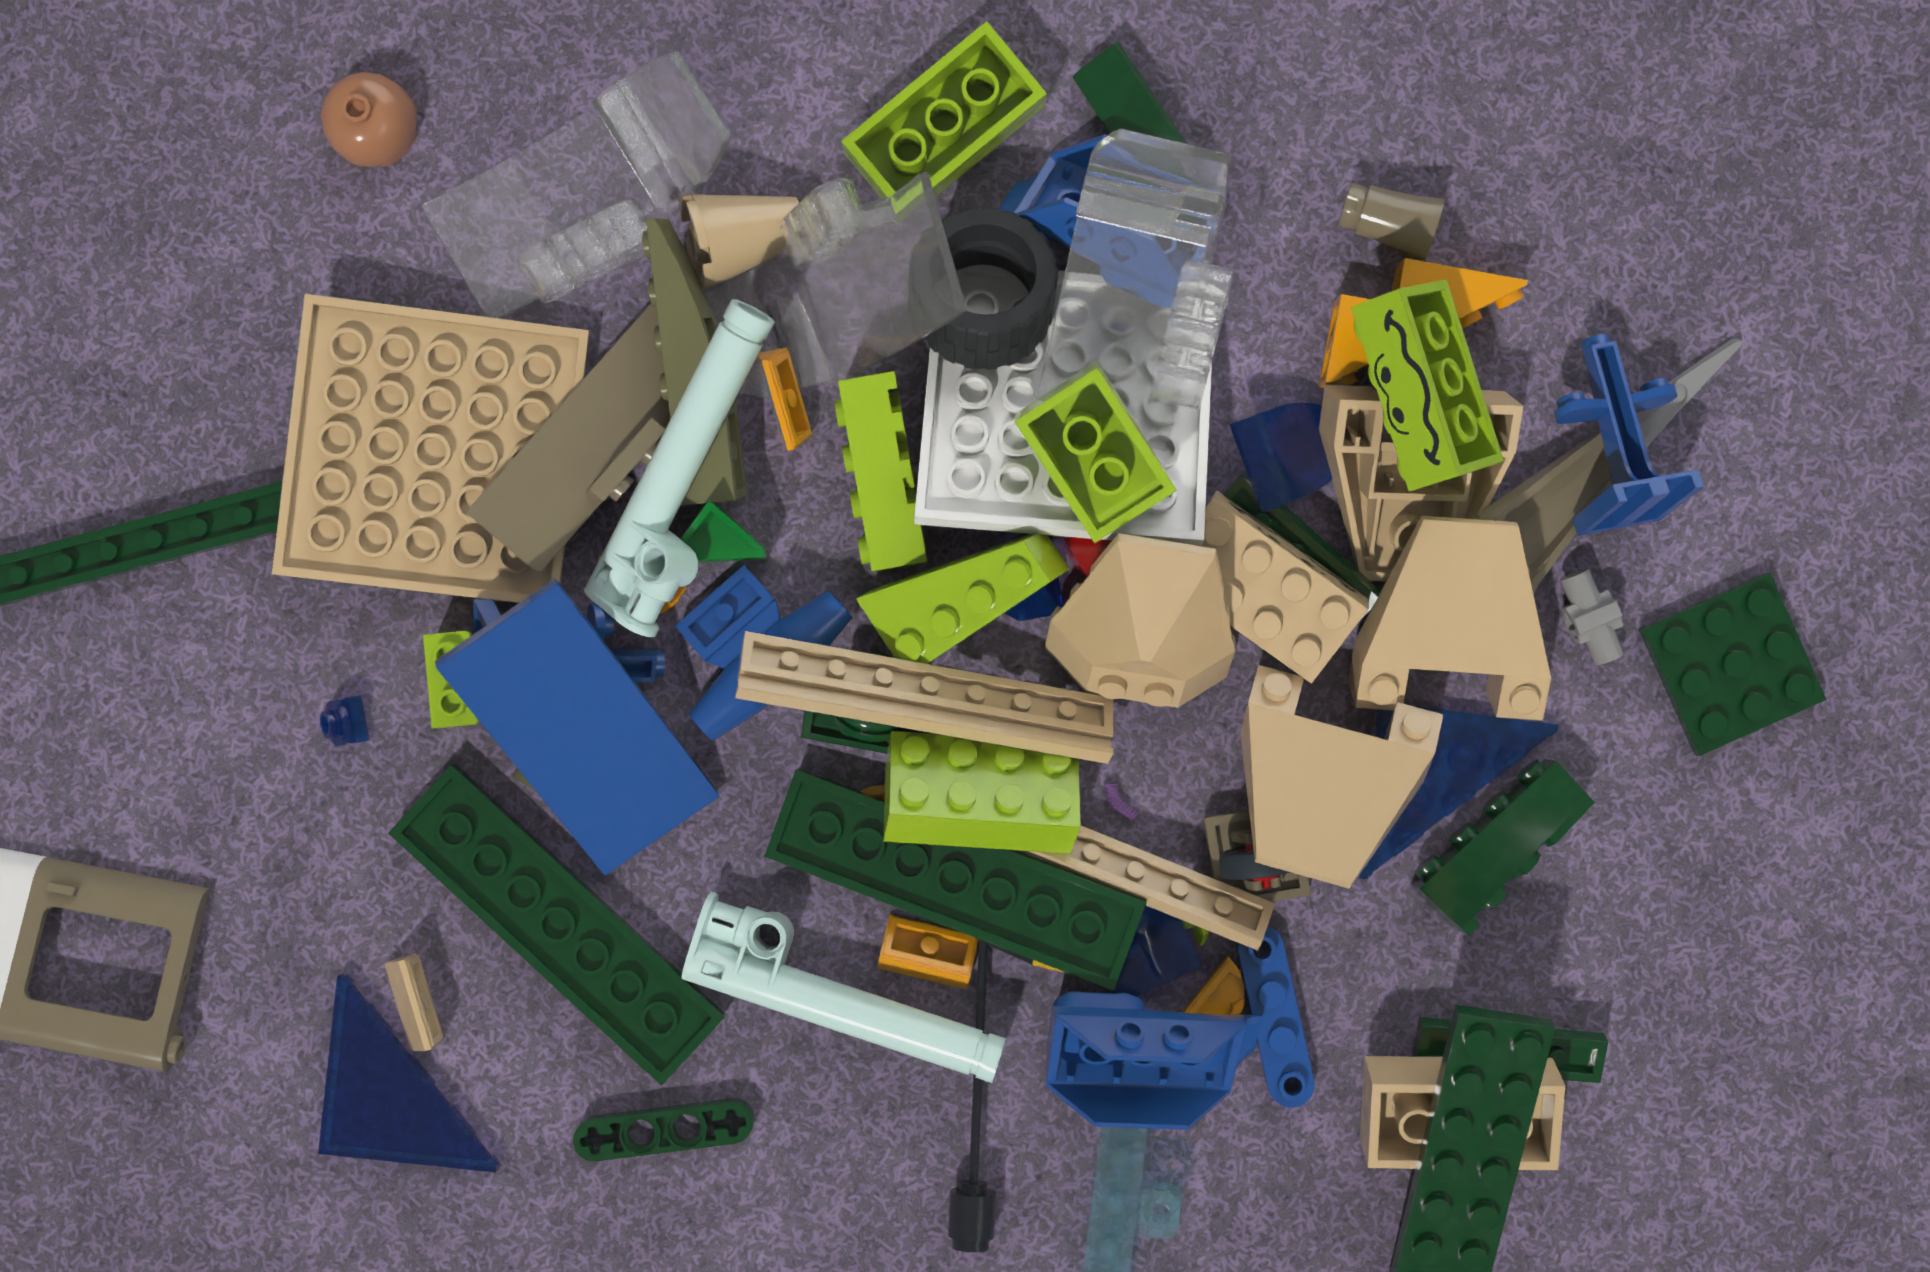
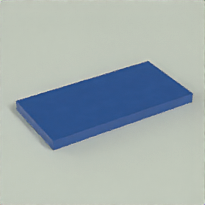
(577, 727)

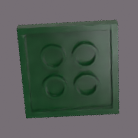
(1732, 664)

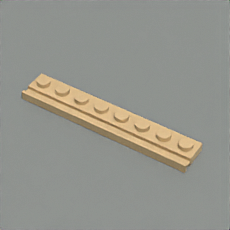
(924, 697)

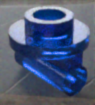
(344, 721)

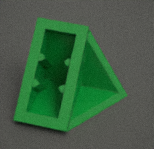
(720, 538)

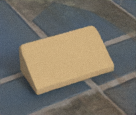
(414, 1002)

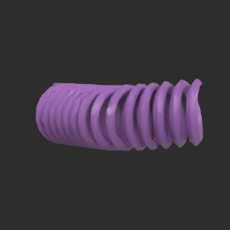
(1118, 808)

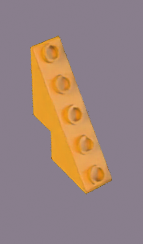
(1470, 293)

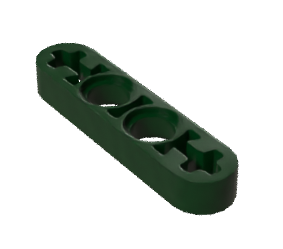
(665, 1134)

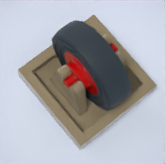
(1234, 862)

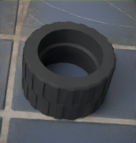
(1016, 246)

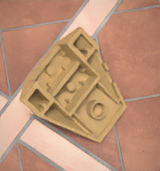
(1146, 623)

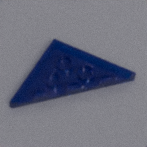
(1467, 757)
(384, 1100)

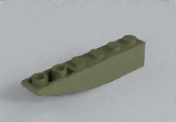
(682, 339)

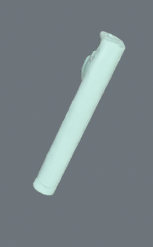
(643, 557)
(735, 961)

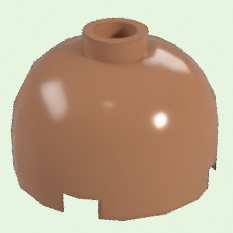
(369, 119)

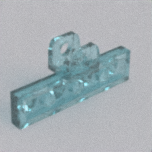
(1126, 1202)

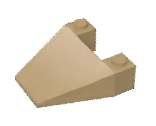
(1372, 493)
(1456, 606)
(1323, 791)

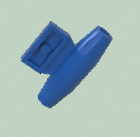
(717, 635)

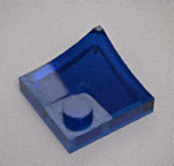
(1157, 954)

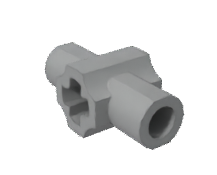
(1592, 616)

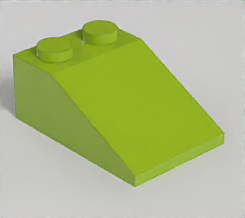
(1094, 452)

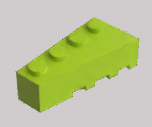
(882, 472)
(950, 602)

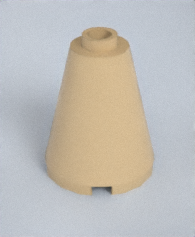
(732, 233)

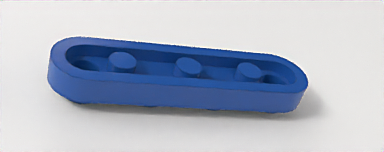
(1281, 1032)

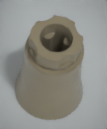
(1393, 218)

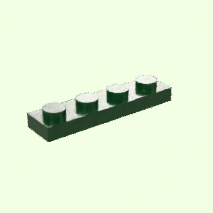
(1301, 536)
(1576, 1053)

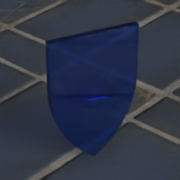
(1283, 453)

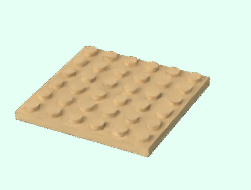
(399, 435)

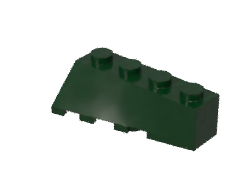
(1501, 844)

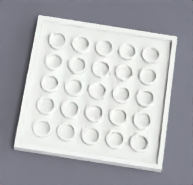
(984, 472)

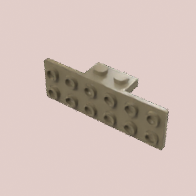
(580, 451)

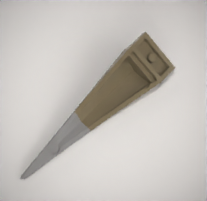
(1569, 484)

